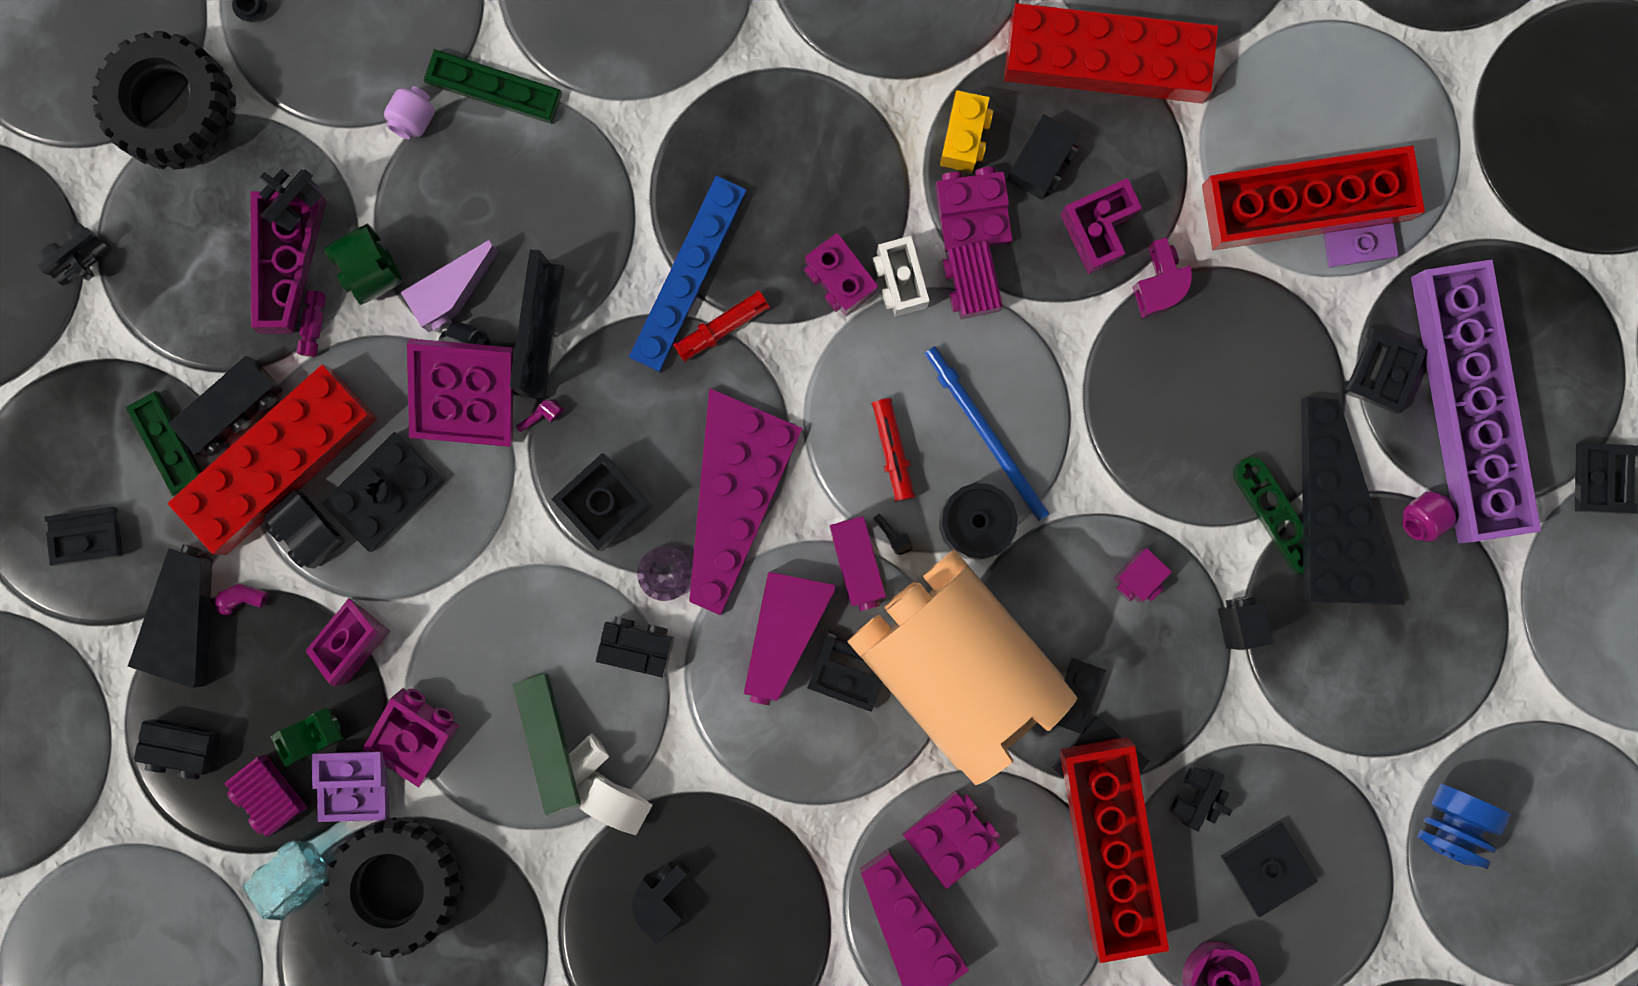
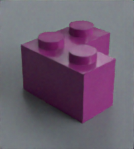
(1092, 223)

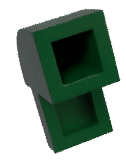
(307, 737)

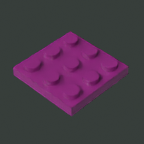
(460, 392)

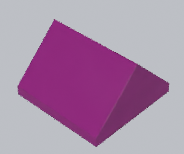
(346, 643)

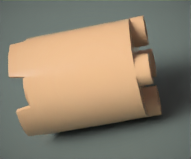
(963, 668)

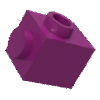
(1142, 577)

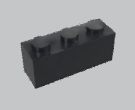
(226, 407)

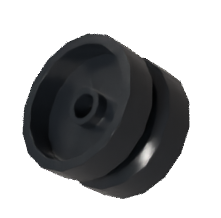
(996, 531)

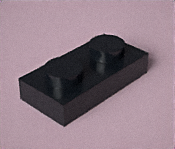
(1085, 683)

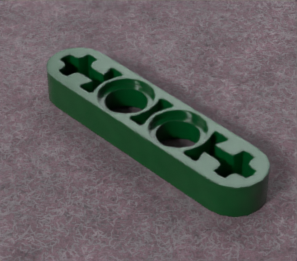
(1271, 519)

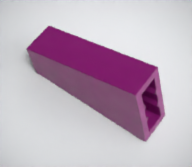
(784, 627)

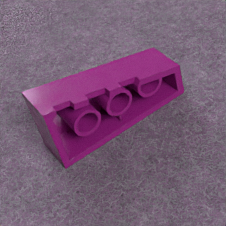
(280, 264)

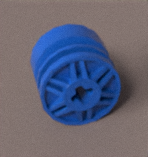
(1463, 826)

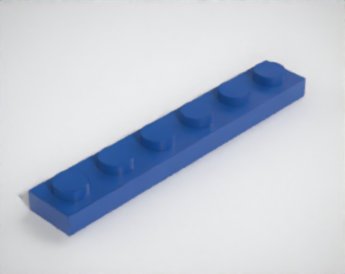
(688, 274)

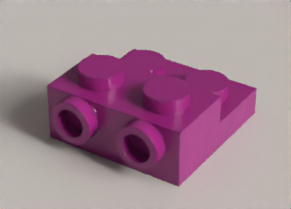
(973, 208)
(411, 735)
(952, 838)

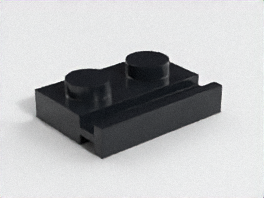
(83, 536)

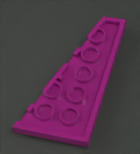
(739, 476)

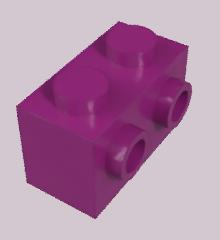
(840, 275)

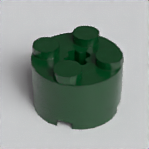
(364, 264)

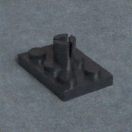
(382, 492)

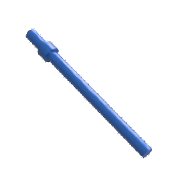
(948, 379)

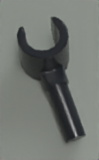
(899, 544)

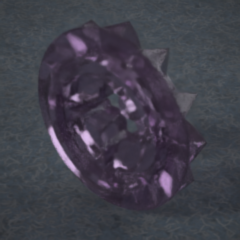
(648, 575)

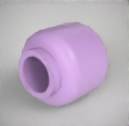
(409, 112)

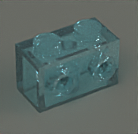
(286, 880)

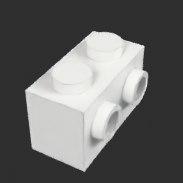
(902, 276)

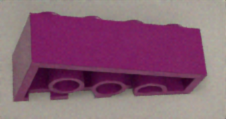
(912, 933)

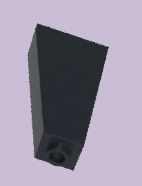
(177, 621)

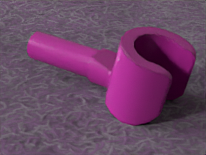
(549, 409)

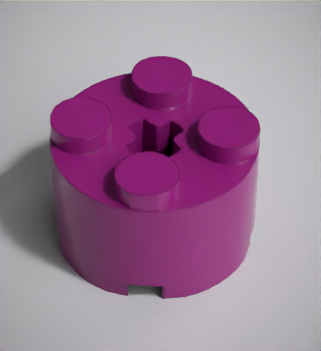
(1219, 960)

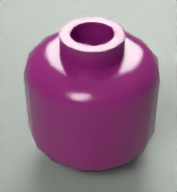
(1428, 516)

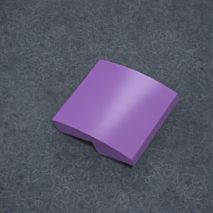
(350, 786)

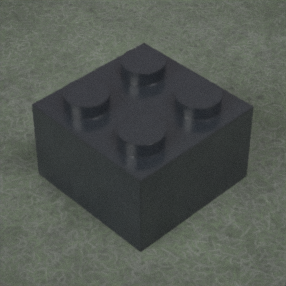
(602, 502)

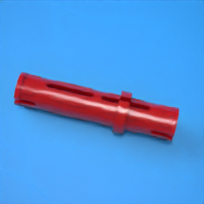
(710, 333)
(902, 489)

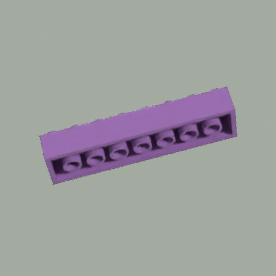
(1475, 402)

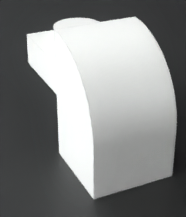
(613, 803)

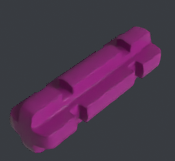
(311, 323)

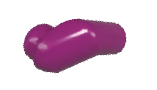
(237, 594)

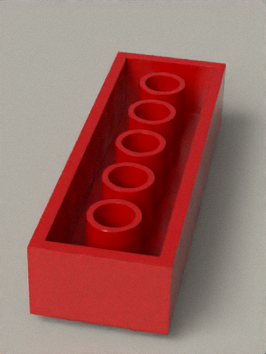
(1110, 53)
(1312, 197)
(272, 460)
(1114, 849)

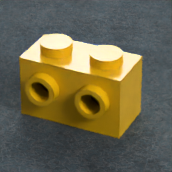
(964, 131)

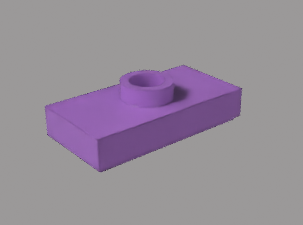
(1360, 245)

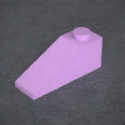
(446, 291)

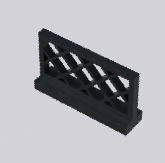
(536, 327)

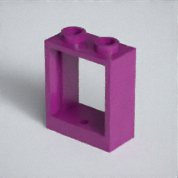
(857, 563)

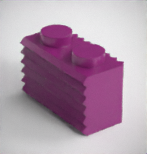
(973, 280)
(265, 796)

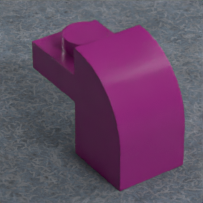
(1168, 286)

